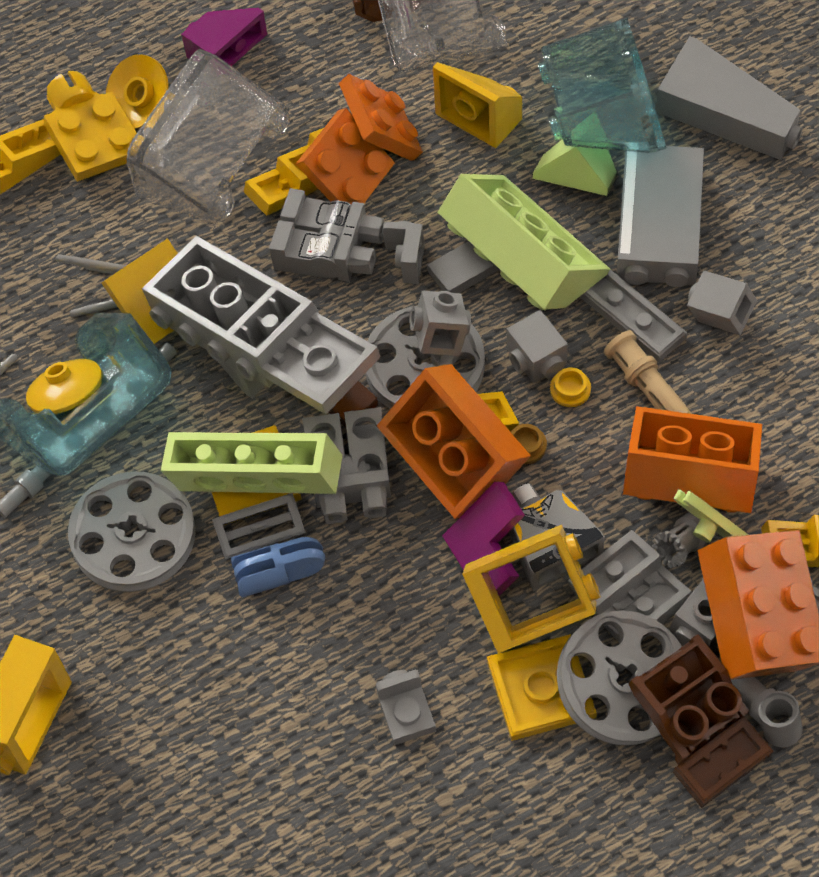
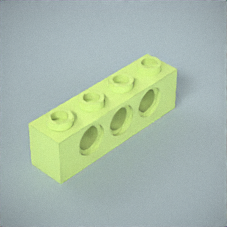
(252, 462)

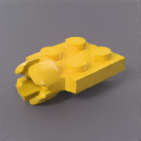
(87, 126)

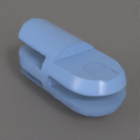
(277, 565)

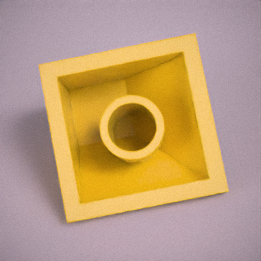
(476, 103)

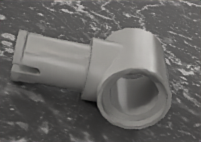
(767, 704)

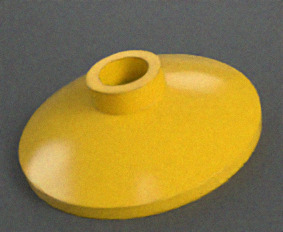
(132, 79)
(64, 386)

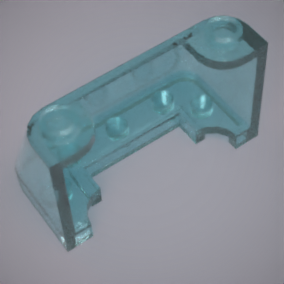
(601, 91)
(131, 380)

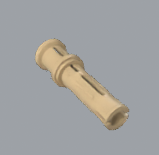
(642, 372)

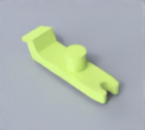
(710, 519)

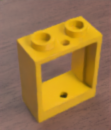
(492, 610)
(30, 696)

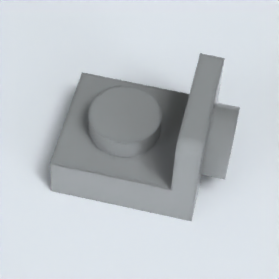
(409, 244)
(405, 706)

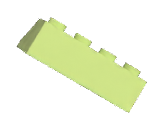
(521, 240)

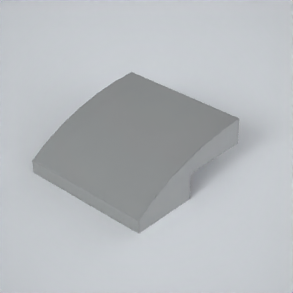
(635, 580)

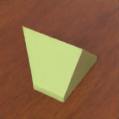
(577, 168)

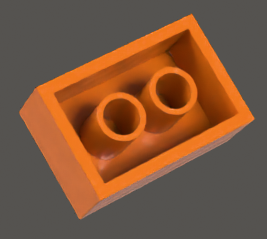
(451, 438)
(693, 454)
(761, 603)

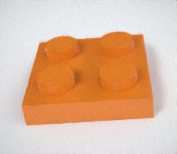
(381, 117)
(344, 163)

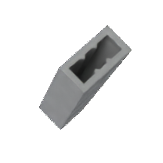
(727, 102)

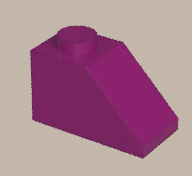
(225, 33)

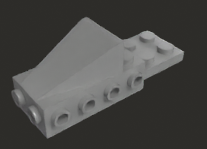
(256, 327)

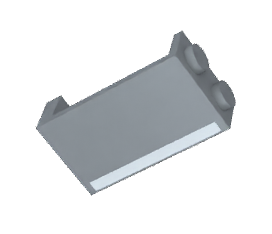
(661, 216)

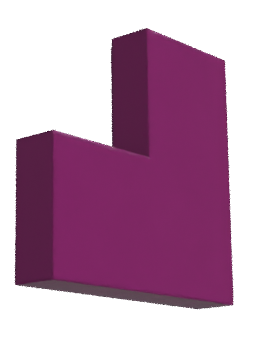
(482, 528)

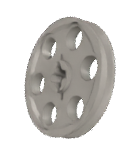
(405, 365)
(142, 544)
(602, 682)

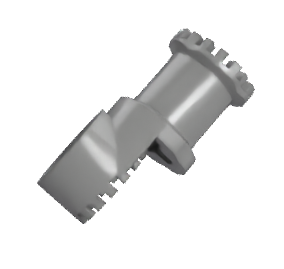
(680, 540)

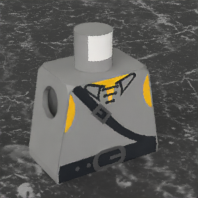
(546, 514)

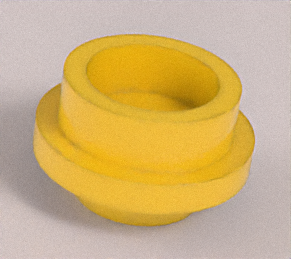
(570, 387)

